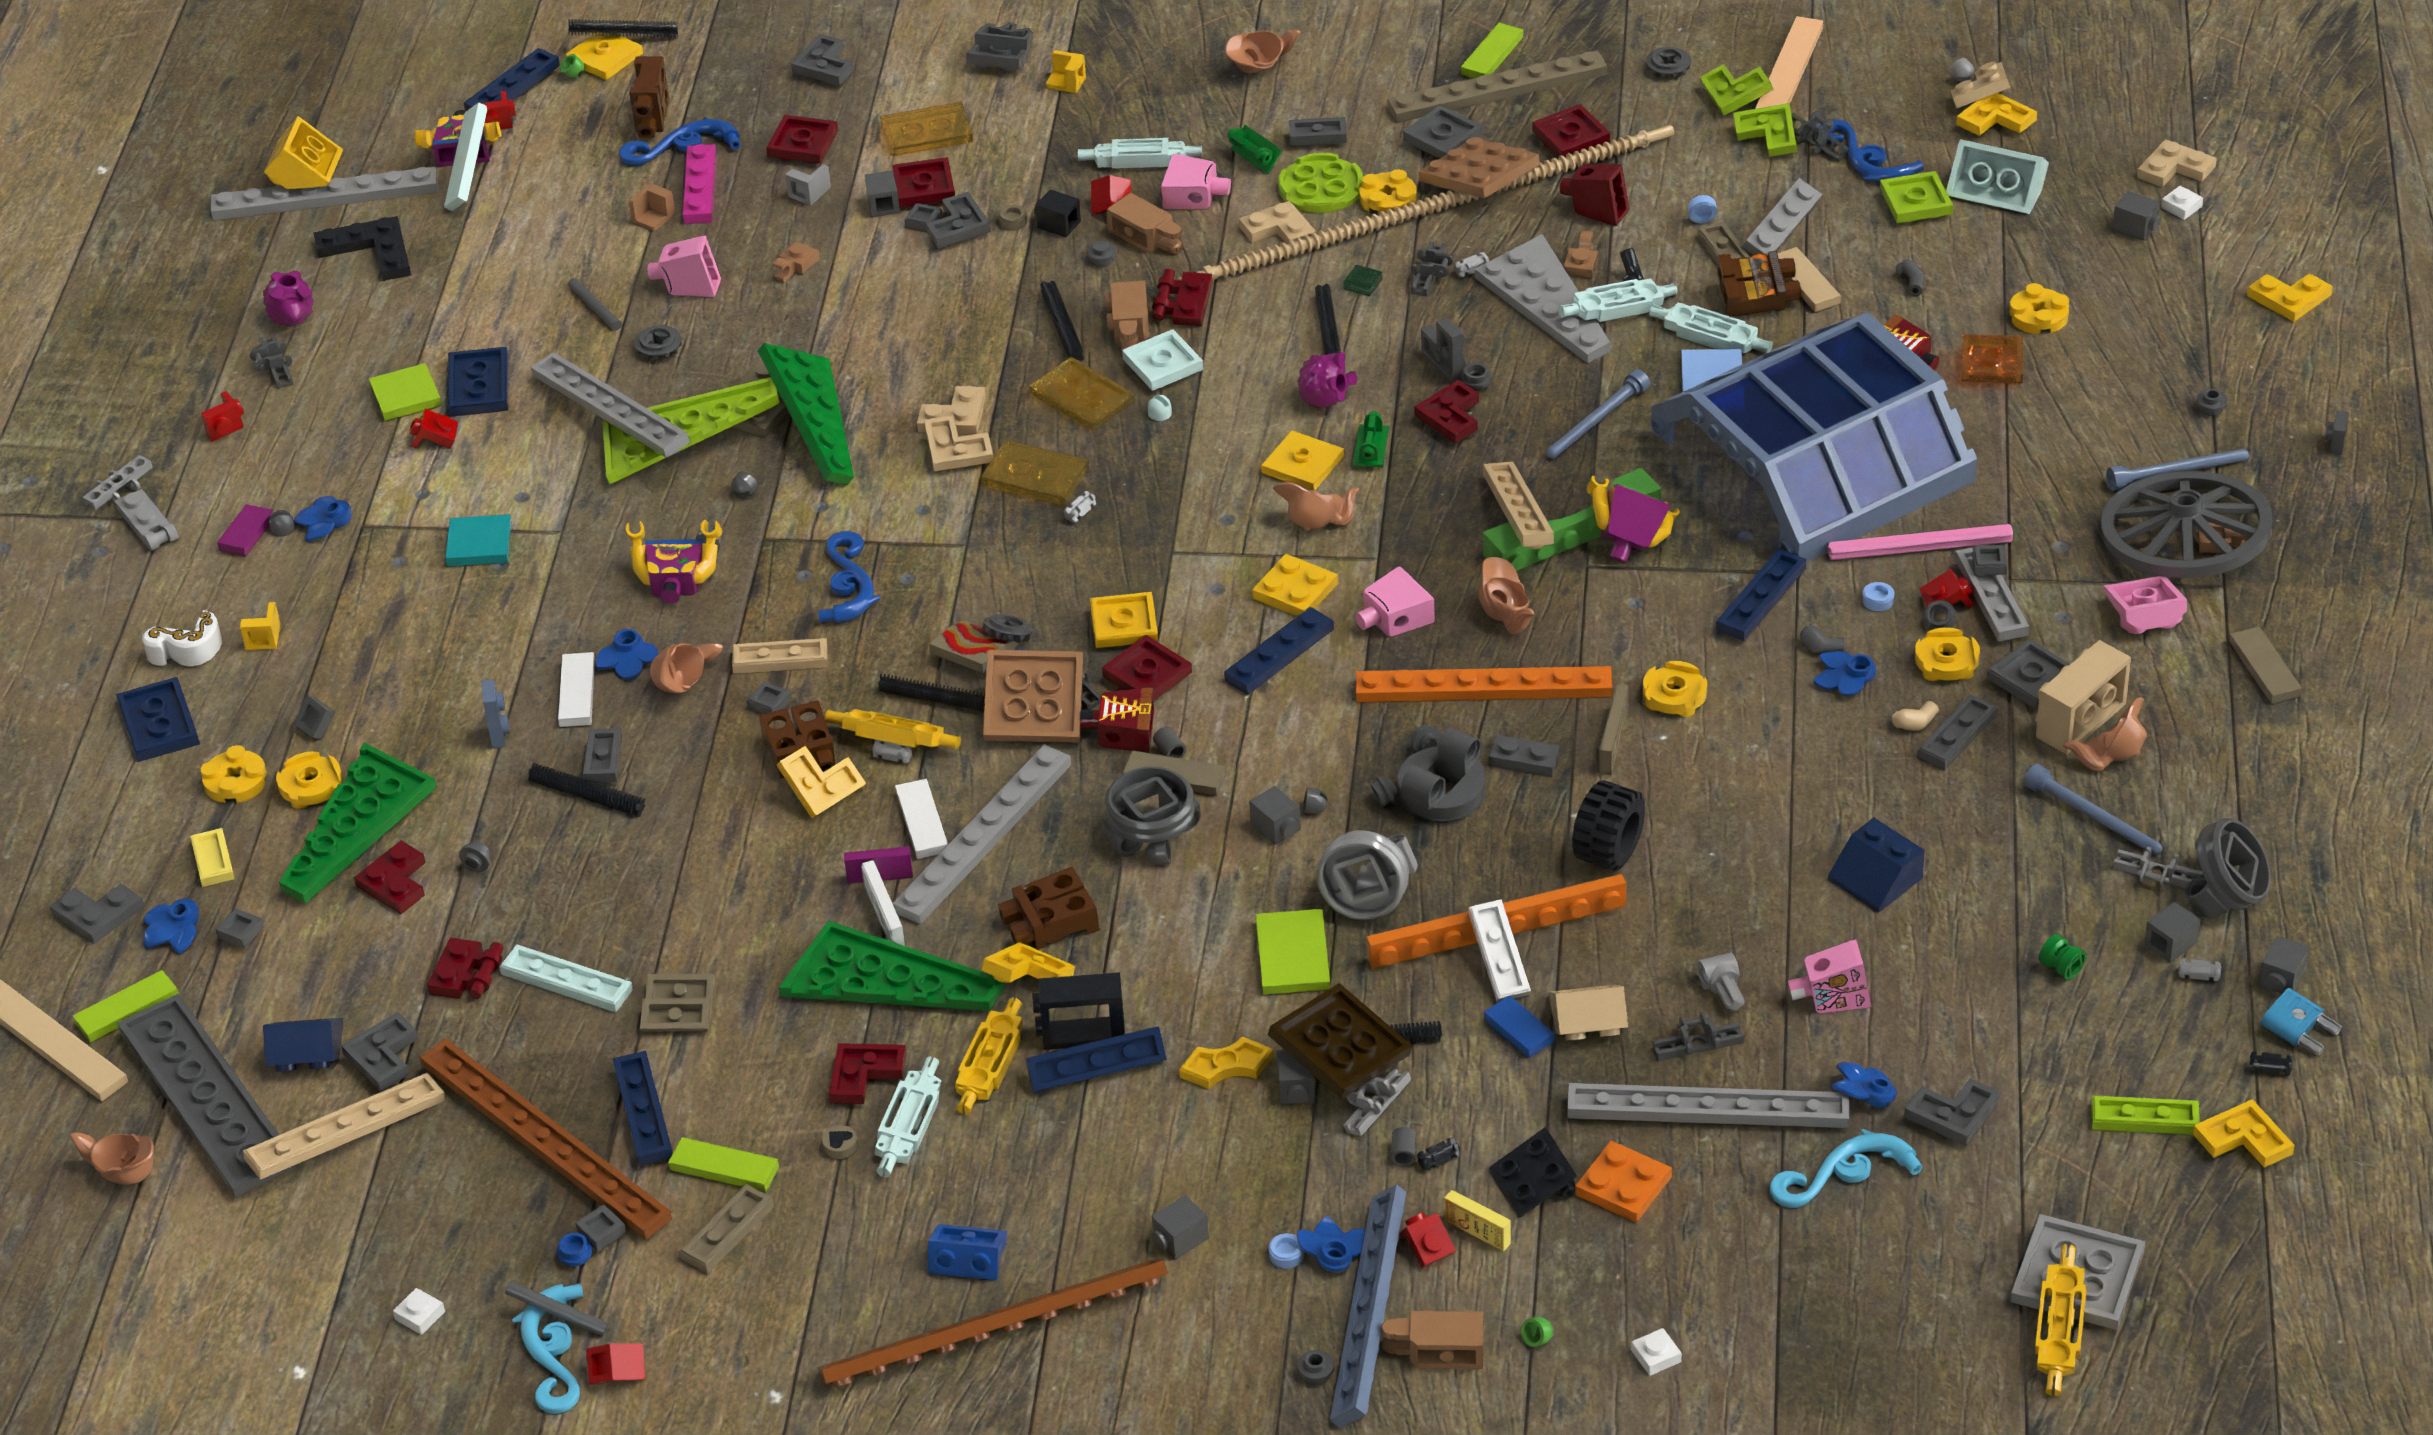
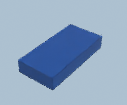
(1519, 1026)

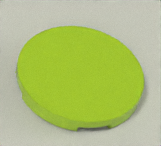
(1320, 183)

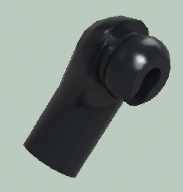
(1631, 265)

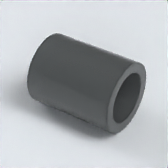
(1169, 743)
(1403, 1146)

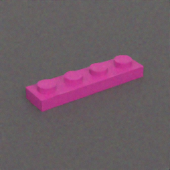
(699, 184)

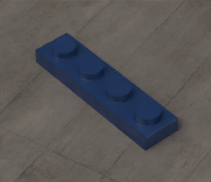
(517, 78)
(1761, 594)
(1279, 650)
(1095, 1059)
(642, 1108)

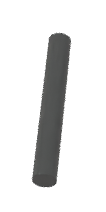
(605, 314)
(556, 1308)

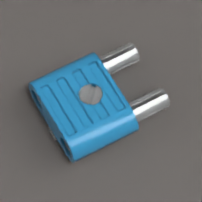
(2295, 1017)

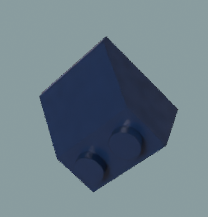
(1878, 865)
(302, 1042)

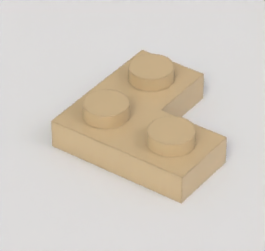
(1990, 80)
(2172, 159)
(1278, 219)
(965, 406)
(951, 451)

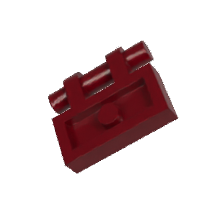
(1191, 300)
(457, 964)

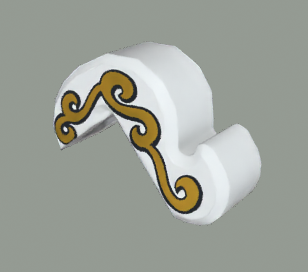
(184, 646)

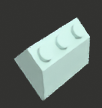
(1996, 176)

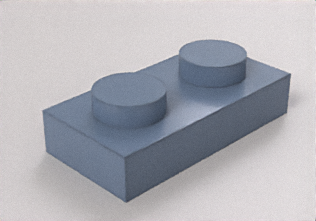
(493, 705)

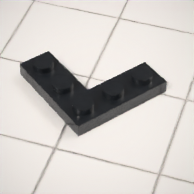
(382, 234)

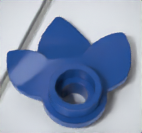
(323, 517)
(626, 654)
(1845, 672)
(172, 925)
(1865, 1084)
(1331, 1245)

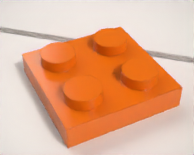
(1623, 1181)

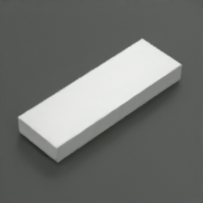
(576, 689)
(921, 818)
(882, 903)
(1499, 950)

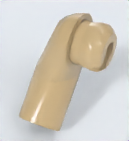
(1915, 719)

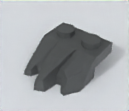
(1000, 47)

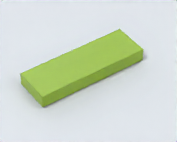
(1492, 51)
(104, 1015)
(2144, 1115)
(723, 1164)

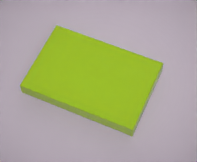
(1292, 951)

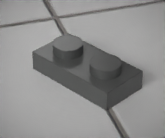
(1317, 131)
(602, 755)
(1524, 755)

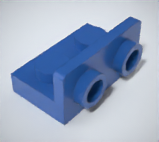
(965, 1251)

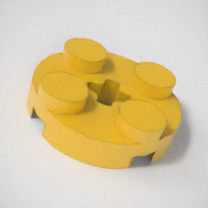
(1376, 187)
(2051, 307)
(1936, 666)
(1662, 697)
(234, 761)
(303, 792)

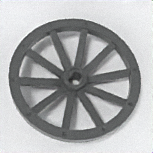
(2186, 513)

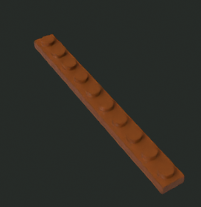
(546, 1139)
(978, 1327)

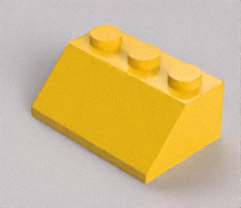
(303, 157)

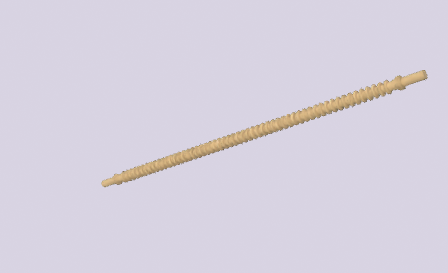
(1642, 139)

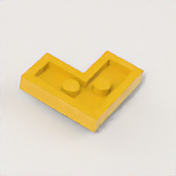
(1994, 110)
(2290, 300)
(817, 788)
(1023, 960)
(2248, 1127)

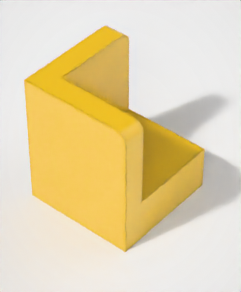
(1067, 71)
(261, 632)

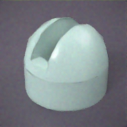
(1159, 408)

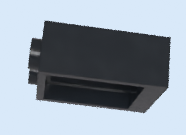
(1075, 992)

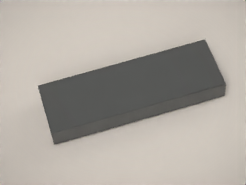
(1957, 732)

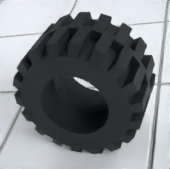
(1608, 825)

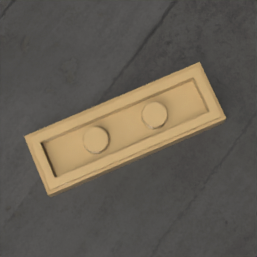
(1814, 286)
(780, 655)

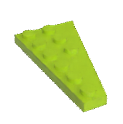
(697, 415)

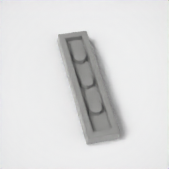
(1783, 219)
(1994, 600)

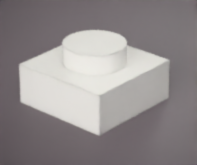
(2182, 202)
(418, 1311)
(1656, 1351)

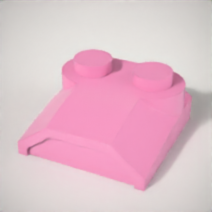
(2147, 604)

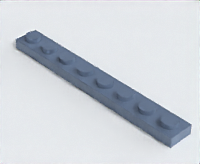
(1368, 1307)

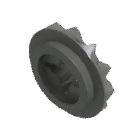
(1668, 62)
(666, 336)
(1007, 628)

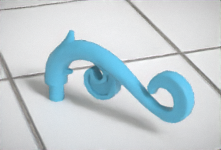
(1850, 1172)
(543, 1351)

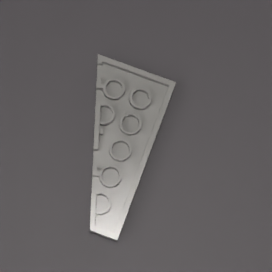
(1535, 286)

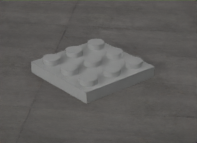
(2108, 1262)

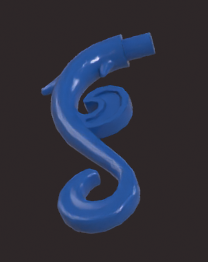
(681, 140)
(1874, 153)
(843, 581)

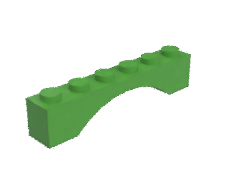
(1568, 531)

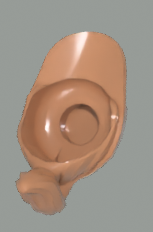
(1259, 49)
(1314, 509)
(1504, 595)
(681, 665)
(2117, 744)
(117, 1156)

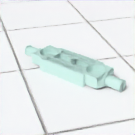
(1137, 153)
(1617, 300)
(1710, 328)
(898, 1141)

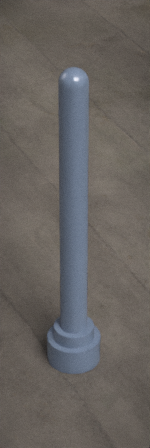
(1634, 384)
(2120, 476)
(2039, 779)

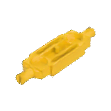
(892, 729)
(994, 1041)
(2057, 1353)

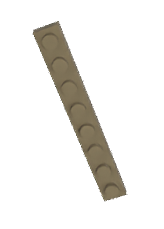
(1498, 85)

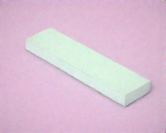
(465, 157)
(566, 978)

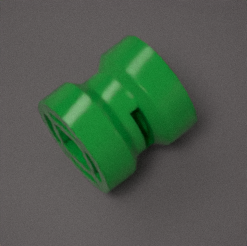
(2064, 958)

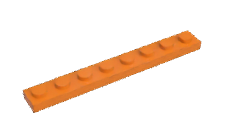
(1484, 684)
(1522, 915)

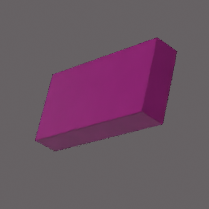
(245, 530)
(890, 863)

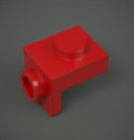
(500, 111)
(223, 418)
(434, 428)
(1947, 588)
(1427, 1238)

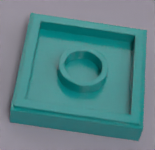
(478, 540)

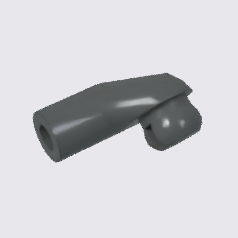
(1818, 642)

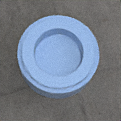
(1702, 209)
(1878, 596)
(1285, 1251)

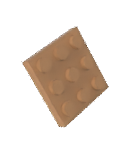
(1479, 167)
(1033, 696)

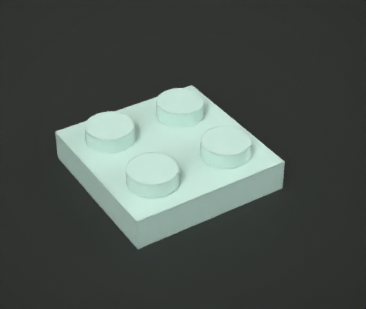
(1162, 359)

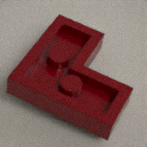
(1447, 410)
(388, 877)
(862, 1062)

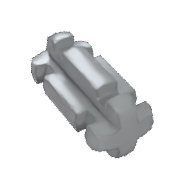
(1470, 264)
(1079, 506)
(892, 751)
(2199, 969)

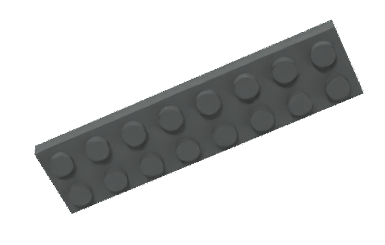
(201, 1089)

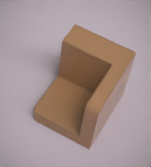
(652, 207)

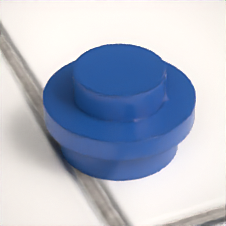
(574, 1249)

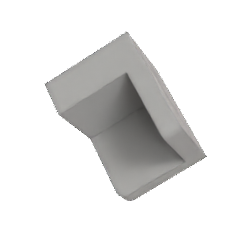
(808, 187)

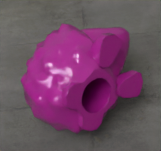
(287, 298)
(1324, 380)

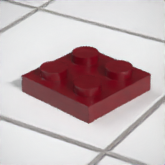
(1570, 131)
(802, 139)
(923, 182)
(1147, 666)

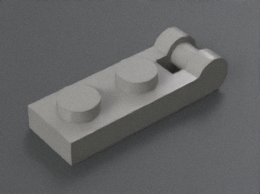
(146, 519)

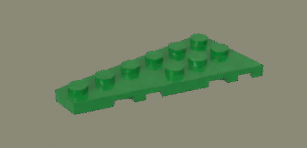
(812, 400)
(356, 815)
(870, 969)

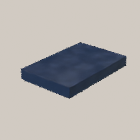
(478, 381)
(157, 719)

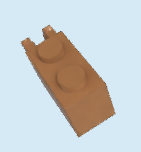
(1144, 225)
(1128, 313)
(1437, 1338)

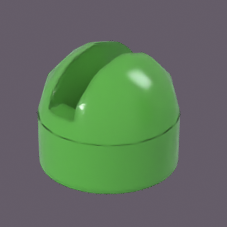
(572, 66)
(1533, 1328)

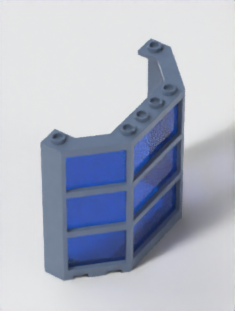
(1834, 430)

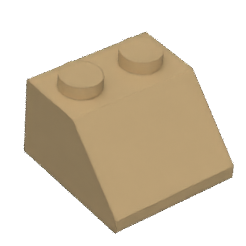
(1589, 1010)

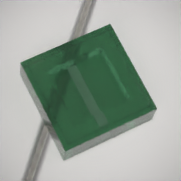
(1363, 280)

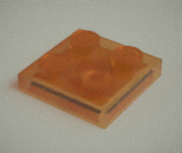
(1992, 359)

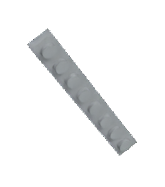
(337, 192)
(610, 405)
(981, 834)
(1708, 1105)

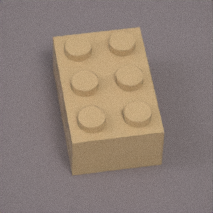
(2082, 696)

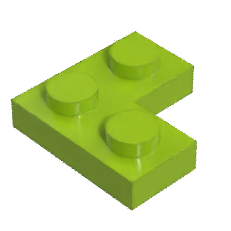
(1733, 93)
(1770, 121)

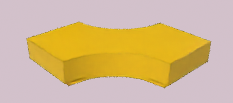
(1210, 1066)

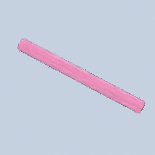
(1920, 542)

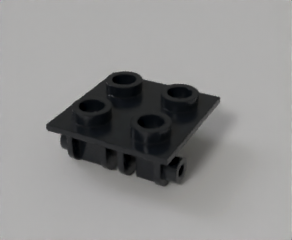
(1534, 1172)

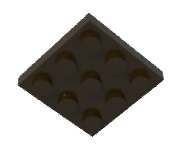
(1340, 1040)

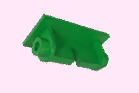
(1254, 148)
(1371, 442)

